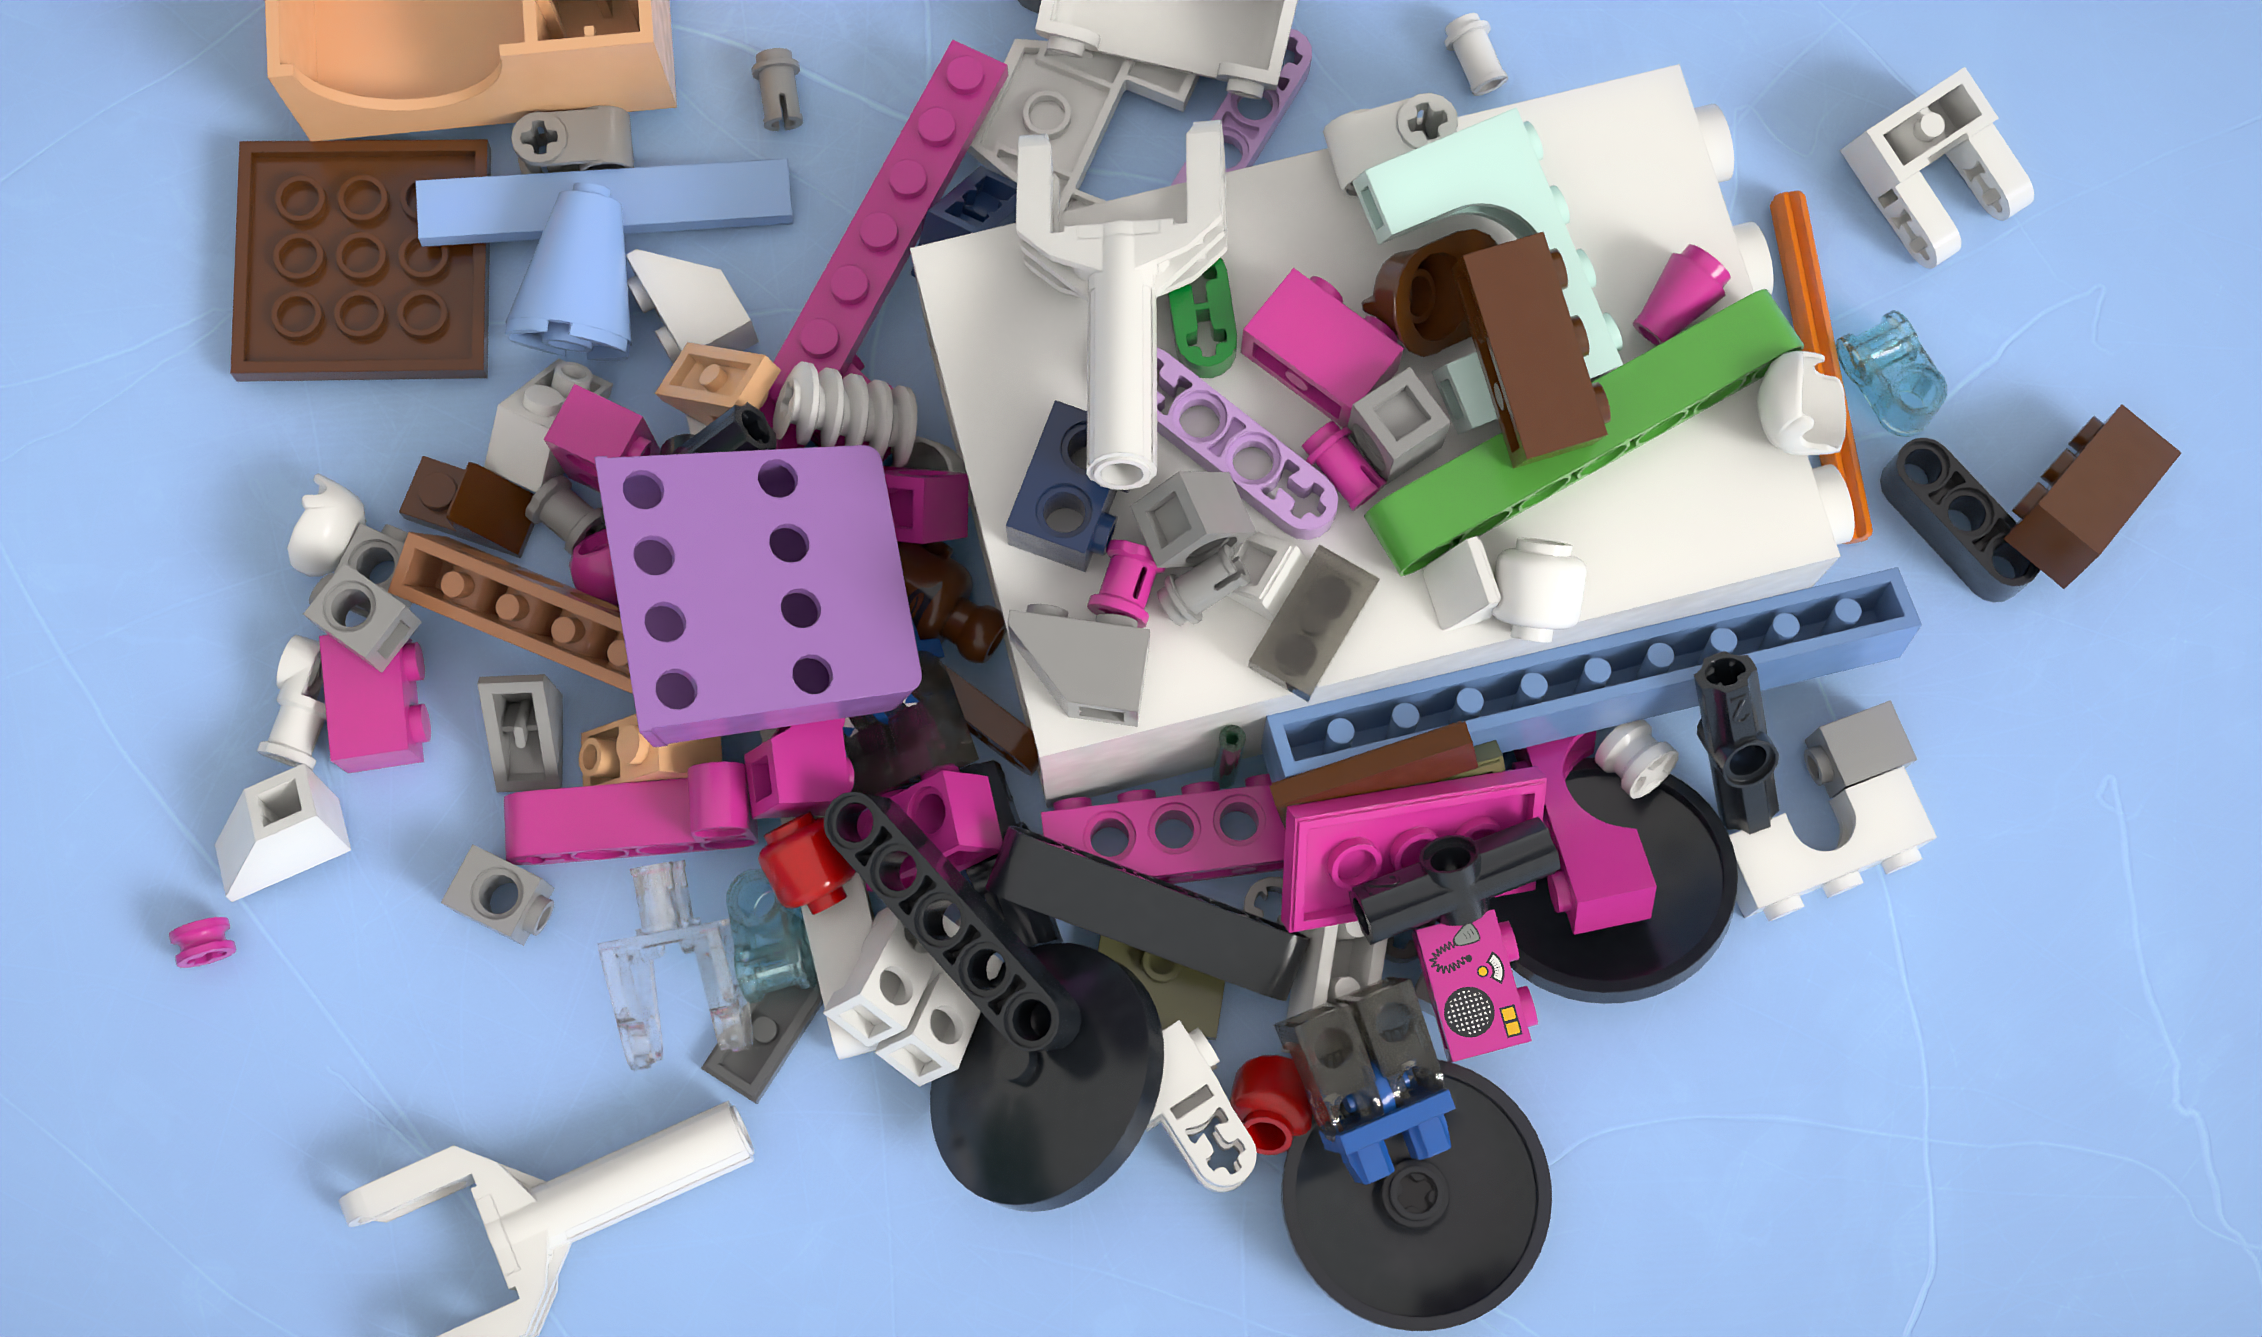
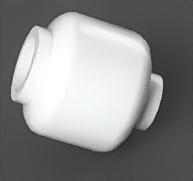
(1539, 588)

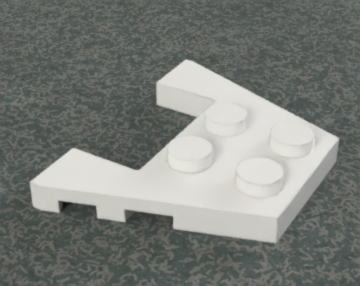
(1070, 103)

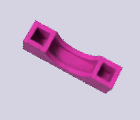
(799, 770)
(1602, 865)

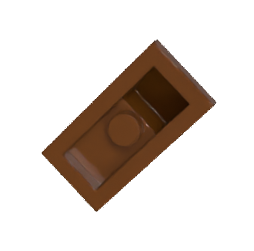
(469, 505)

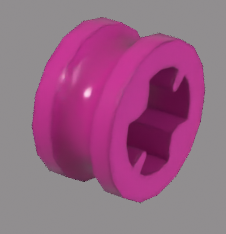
(202, 942)

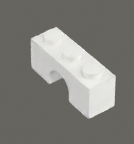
(1878, 825)

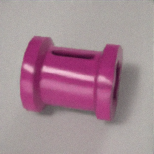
(1126, 582)

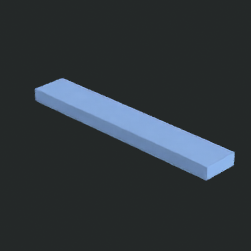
(650, 197)

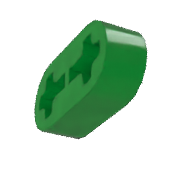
(1216, 310)

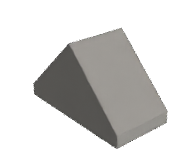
(523, 731)

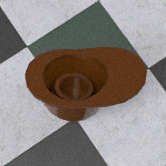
(1419, 296)

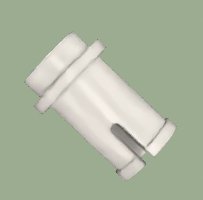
(1475, 53)

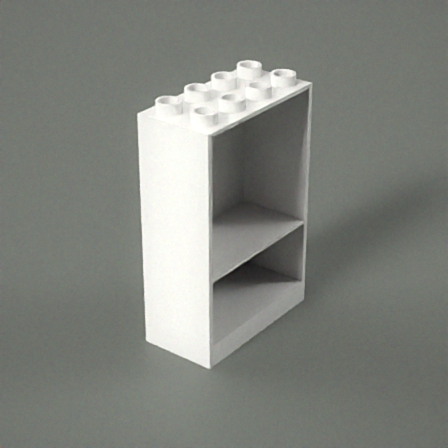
(1664, 531)

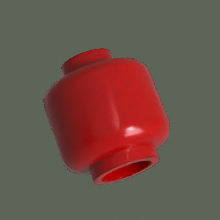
(804, 865)
(1271, 1102)

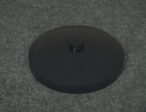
(1691, 906)
(1060, 1120)
(1437, 1233)

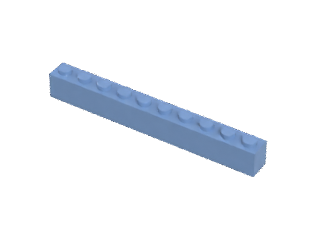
(1610, 676)

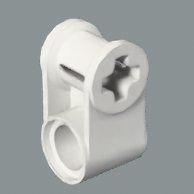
(1385, 132)

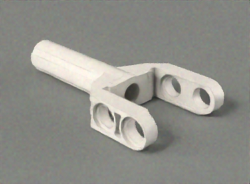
(1120, 274)
(538, 1220)

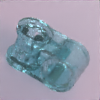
(1890, 362)
(769, 949)

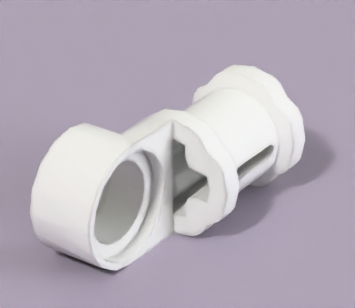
(300, 712)

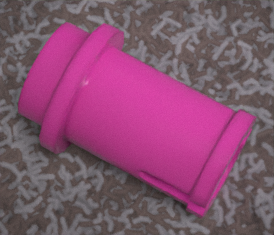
(1343, 464)

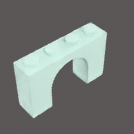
(1497, 176)

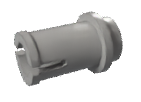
(778, 88)
(1202, 586)

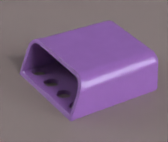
(757, 589)

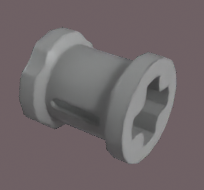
(564, 512)

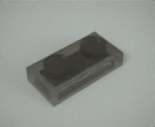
(1313, 623)

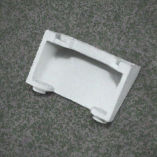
(1207, 38)

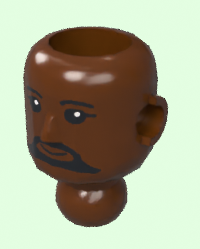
(940, 602)

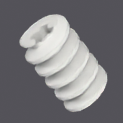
(847, 409)

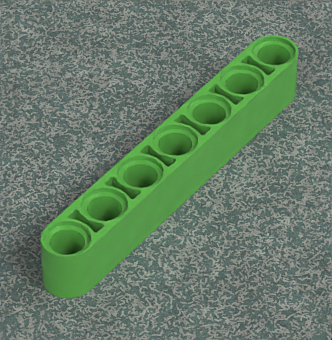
(1644, 402)

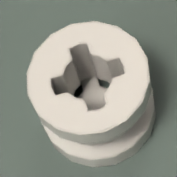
(1636, 757)

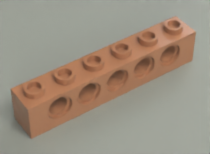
(514, 605)

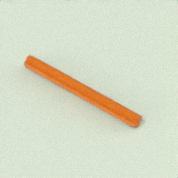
(1814, 328)

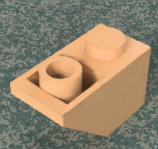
(622, 755)

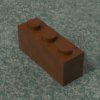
(1531, 349)
(2089, 494)

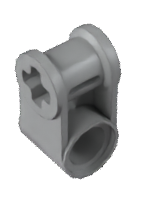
(574, 140)

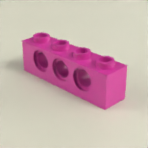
(1201, 807)

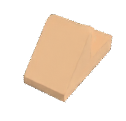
(714, 379)

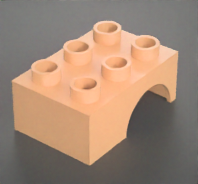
(463, 62)

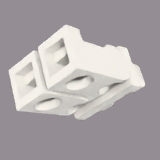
(906, 1002)

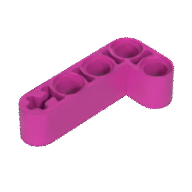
(632, 818)

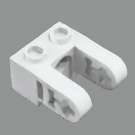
(1948, 121)
(1189, 1102)

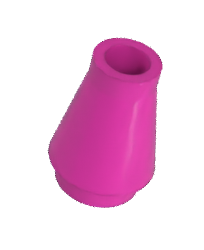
(1683, 292)

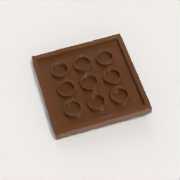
(337, 270)

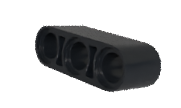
(1954, 488)

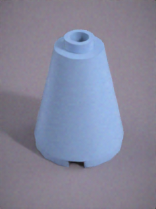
(577, 281)

